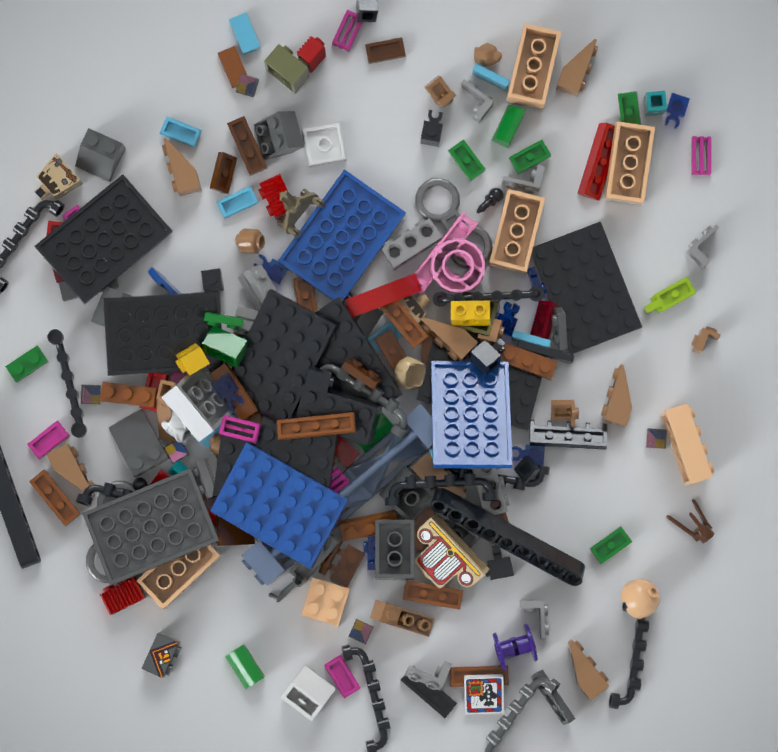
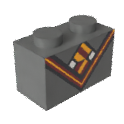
(161, 655)

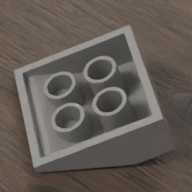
(197, 403)

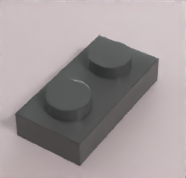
(560, 334)

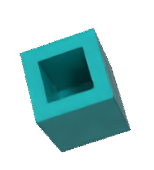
(655, 103)

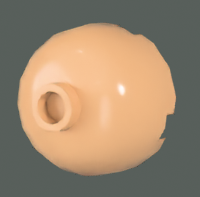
(640, 597)

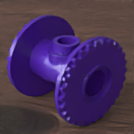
(515, 646)

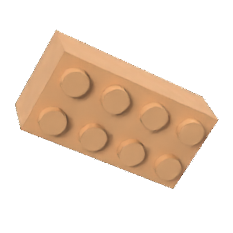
(533, 66)
(629, 163)
(516, 232)
(686, 444)
(173, 578)

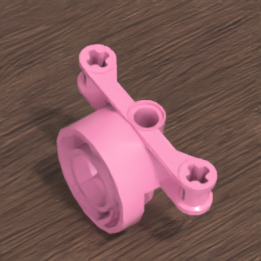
(453, 243)

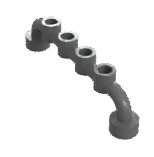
(375, 395)
(517, 707)

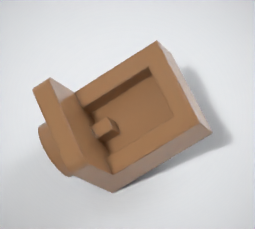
(440, 92)
(496, 332)
(700, 339)
(564, 410)

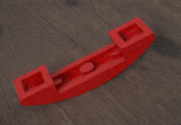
(383, 295)

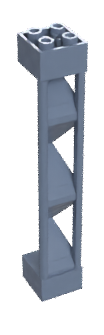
(365, 482)

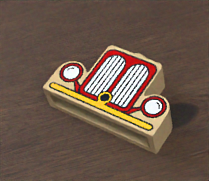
(447, 555)

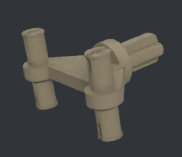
(295, 208)

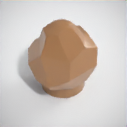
(487, 54)

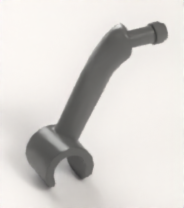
(296, 583)

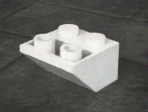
(308, 693)

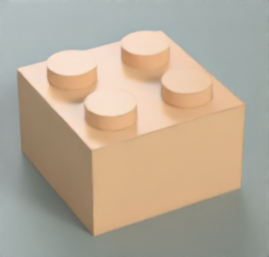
(325, 601)

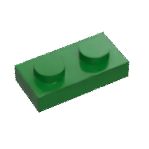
(629, 107)
(530, 157)
(466, 160)
(231, 321)
(27, 364)
(610, 545)

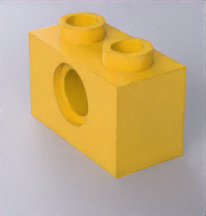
(470, 313)
(191, 359)

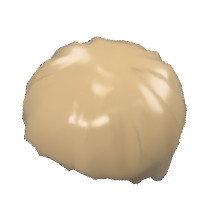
(409, 373)

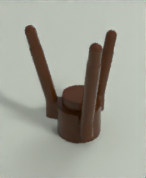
(703, 531)

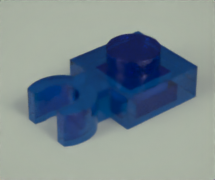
(676, 107)
(274, 269)
(532, 274)
(508, 318)
(226, 388)
(534, 452)
(369, 548)

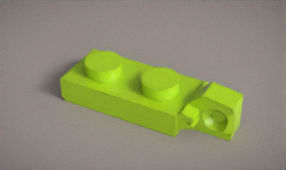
(671, 296)

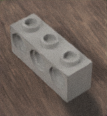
(408, 253)
(492, 474)

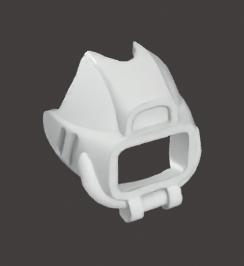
(177, 429)

